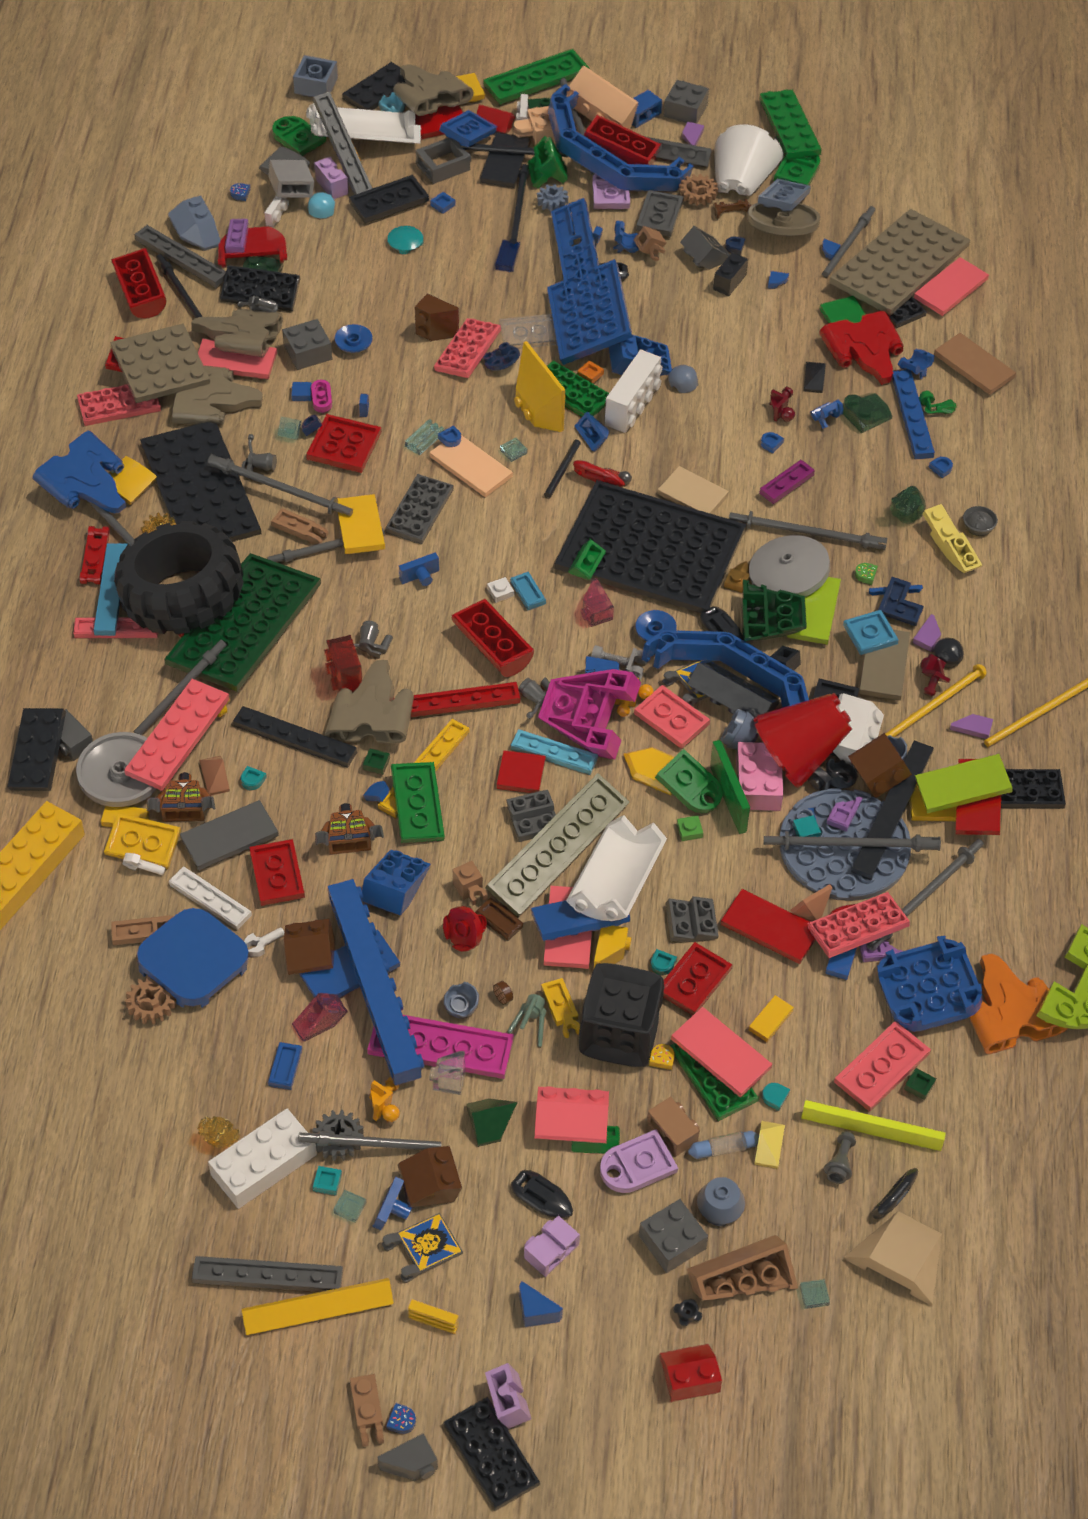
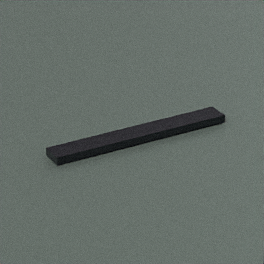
(892, 810)

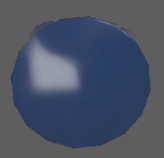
(501, 357)

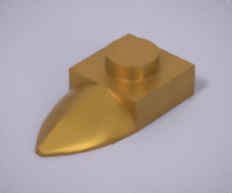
(736, 575)

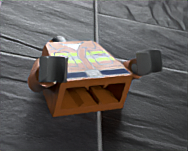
(182, 800)
(348, 831)

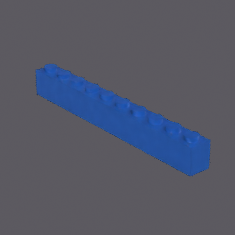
(375, 983)

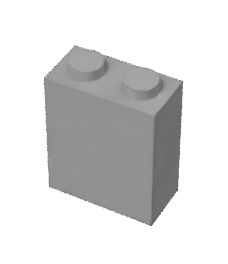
(291, 178)

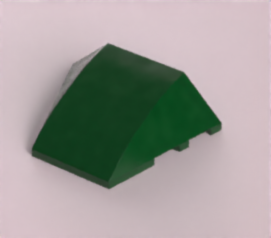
(770, 613)

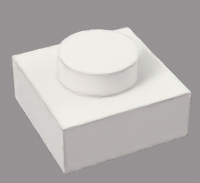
(500, 589)

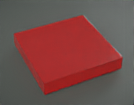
(521, 772)

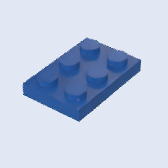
(468, 128)

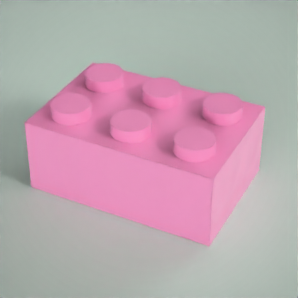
(759, 776)

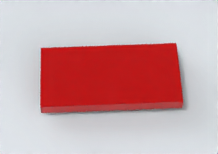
(979, 817)
(769, 926)

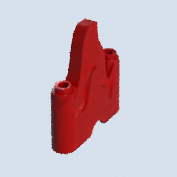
(865, 342)

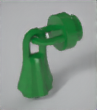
(927, 398)

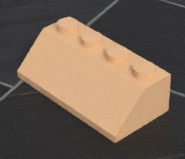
(602, 99)

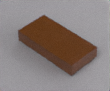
(500, 919)

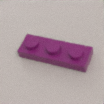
(787, 481)

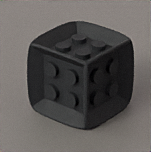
(621, 1014)

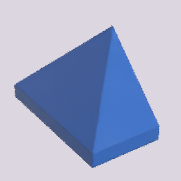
(592, 431)

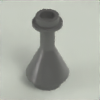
(838, 1168)

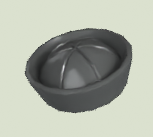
(979, 520)

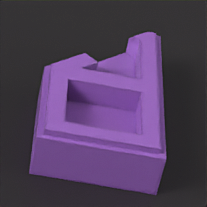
(692, 133)
(928, 634)
(973, 725)
(843, 813)
(878, 954)

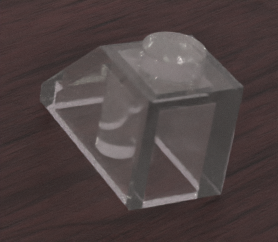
(449, 1073)

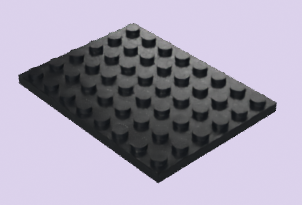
(654, 546)

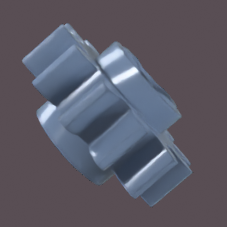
(552, 197)

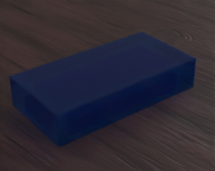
(507, 256)

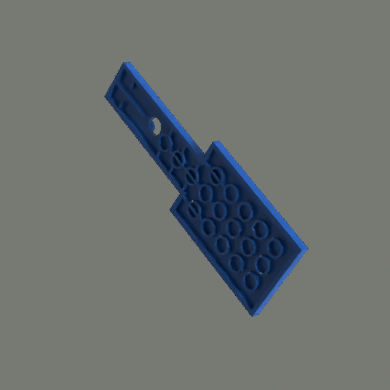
(590, 301)

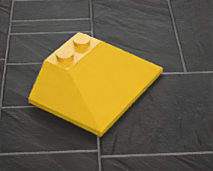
(539, 392)

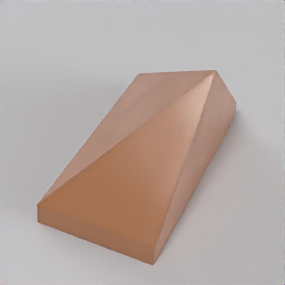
(214, 775)
(814, 905)

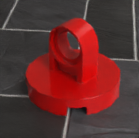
(464, 928)

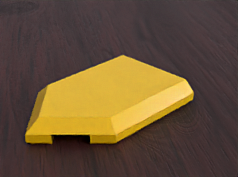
(645, 765)

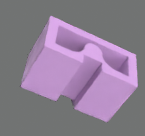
(331, 178)
(552, 1246)
(506, 1397)

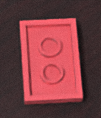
(671, 716)

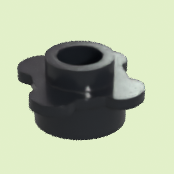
(687, 1305)

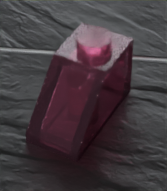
(596, 605)
(319, 1016)

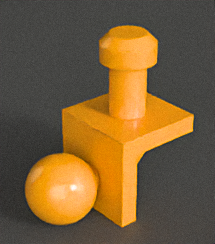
(644, 691)
(381, 1100)

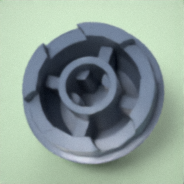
(740, 729)
(721, 1201)

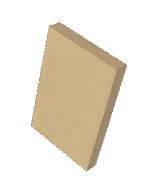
(692, 491)

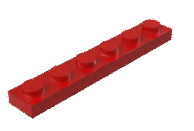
(465, 699)

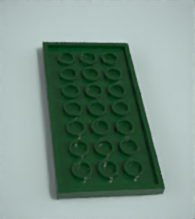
(264, 610)

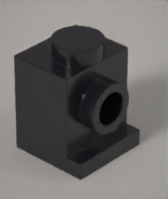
(787, 656)

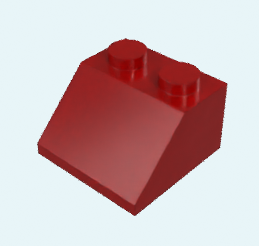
(691, 1372)

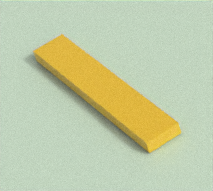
(436, 752)
(317, 1306)

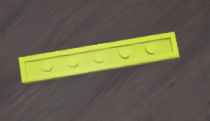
(873, 1125)

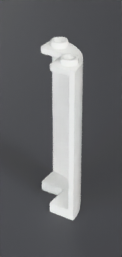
(371, 125)
(616, 870)

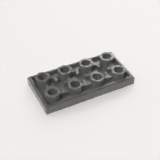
(419, 509)
(229, 835)

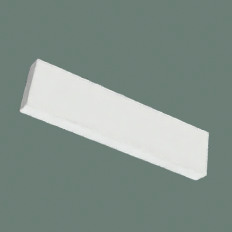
(210, 898)

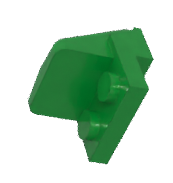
(546, 163)

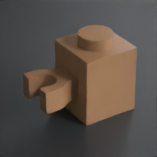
(650, 242)
(469, 882)

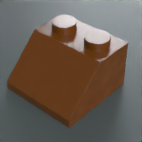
(436, 319)
(879, 765)
(309, 946)
(430, 1177)

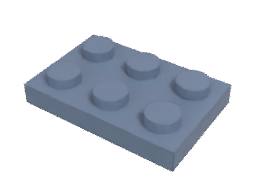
(784, 195)

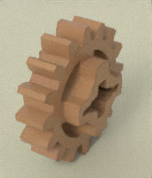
(698, 189)
(149, 1001)

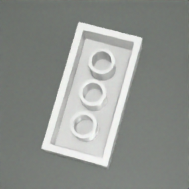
(633, 391)
(261, 1158)

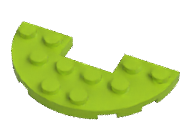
(1060, 1004)

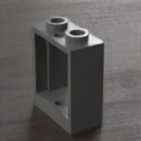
(446, 170)

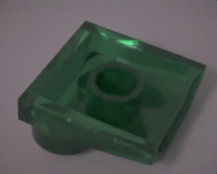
(866, 411)

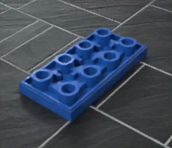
(562, 920)
(341, 977)

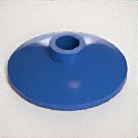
(353, 338)
(653, 622)

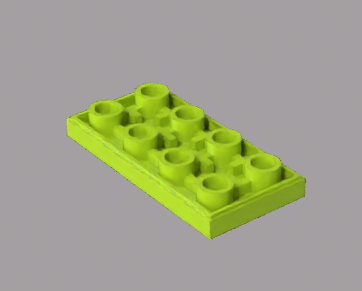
(820, 613)
(963, 783)

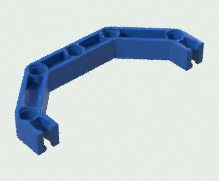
(602, 162)
(731, 651)

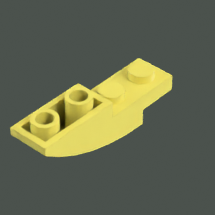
(950, 541)

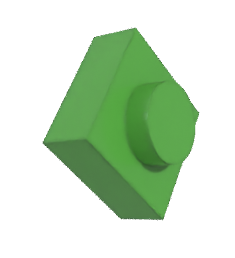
(689, 828)

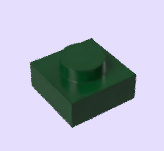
(376, 761)
(920, 1084)

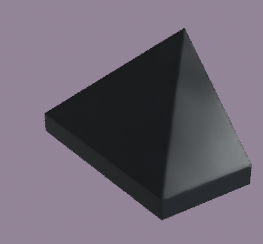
(814, 377)

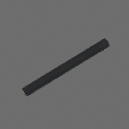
(562, 468)

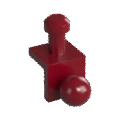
(779, 404)
(933, 668)

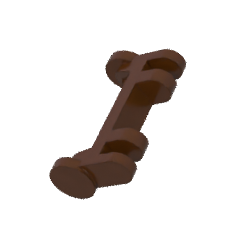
(730, 207)

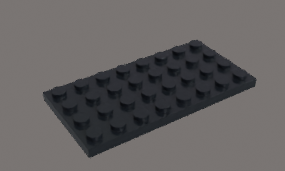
(192, 487)

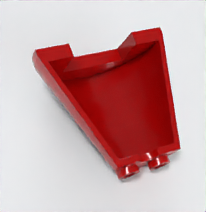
(803, 735)

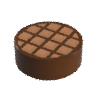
(503, 992)

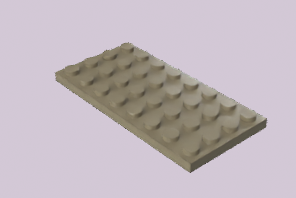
(899, 261)

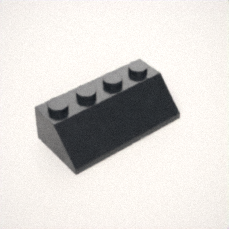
(730, 690)

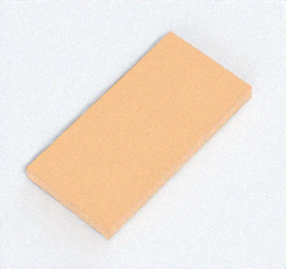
(472, 466)

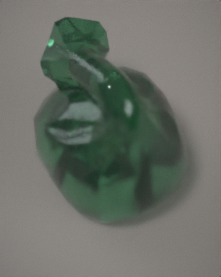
(908, 505)

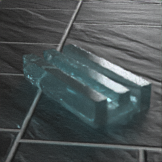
(421, 436)

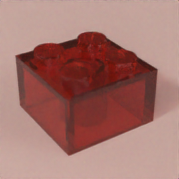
(343, 664)

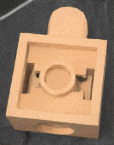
(536, 125)

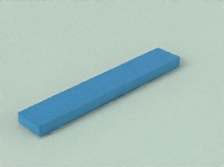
(108, 599)

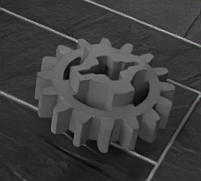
(333, 1125)

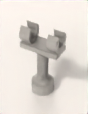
(636, 656)

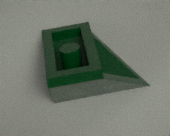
(490, 1119)

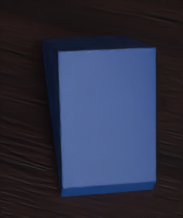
(537, 1308)

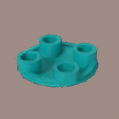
(405, 238)

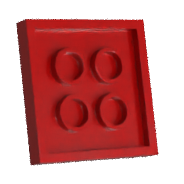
(344, 443)

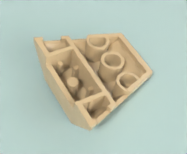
(902, 1252)

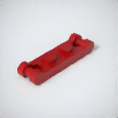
(94, 555)

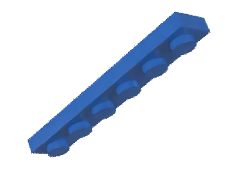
(913, 414)

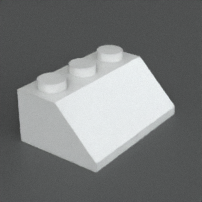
(865, 725)

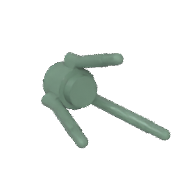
(532, 1009)

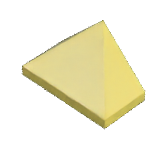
(769, 1144)

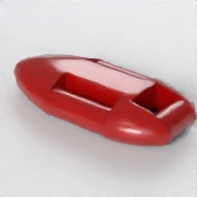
(595, 473)

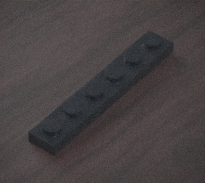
(295, 736)

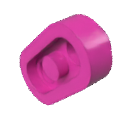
(321, 396)

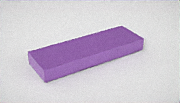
(237, 235)

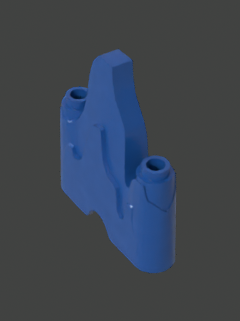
(83, 475)

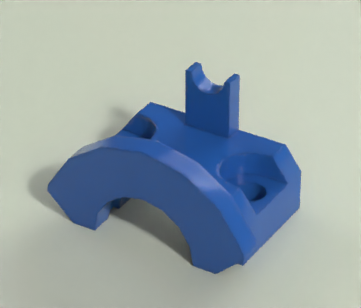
(624, 240)
(918, 363)
(834, 409)

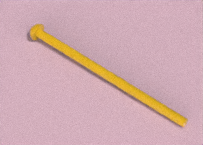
(979, 671)
(1039, 711)

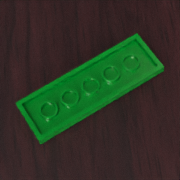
(534, 76)
(790, 124)

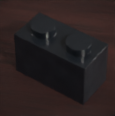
(730, 274)

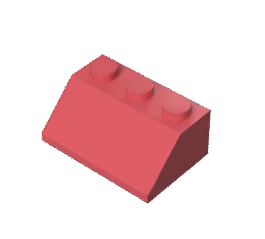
(571, 1114)

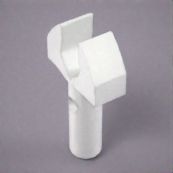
(133, 862)
(260, 942)

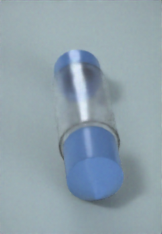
(724, 1144)

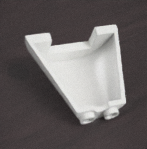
(744, 158)

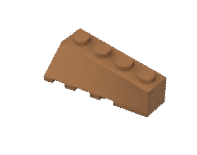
(747, 1270)

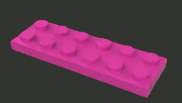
(485, 1050)

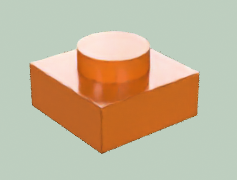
(590, 372)

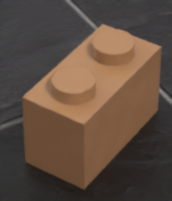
(673, 1125)

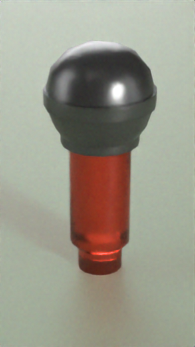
(625, 476)

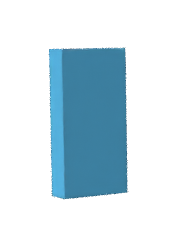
(528, 591)

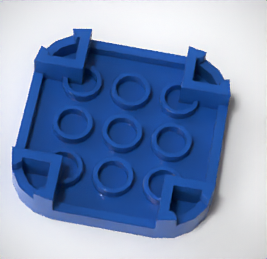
(192, 956)
(930, 985)

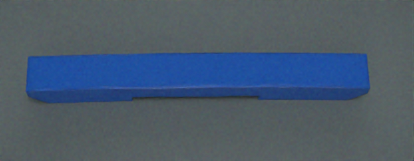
(881, 590)

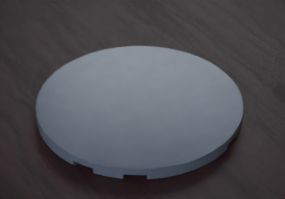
(832, 865)

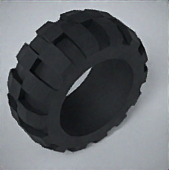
(183, 603)

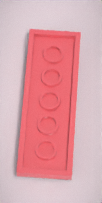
(176, 734)

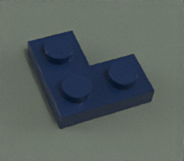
(895, 605)

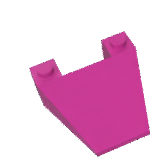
(583, 704)

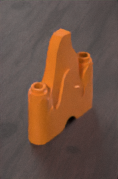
(1009, 1008)

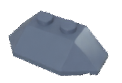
(195, 223)

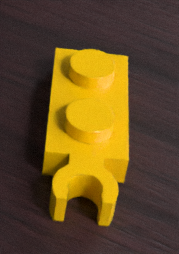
(561, 1005)

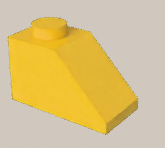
(612, 945)

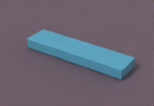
(555, 751)

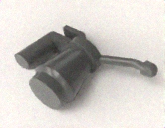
(260, 304)
(263, 461)
(368, 635)
(533, 692)

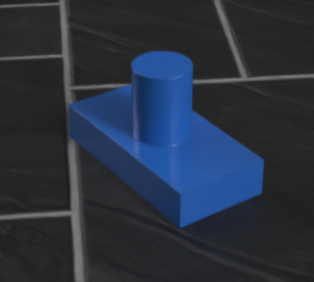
(419, 569)
(392, 1205)

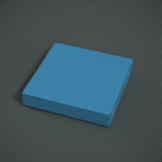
(870, 632)

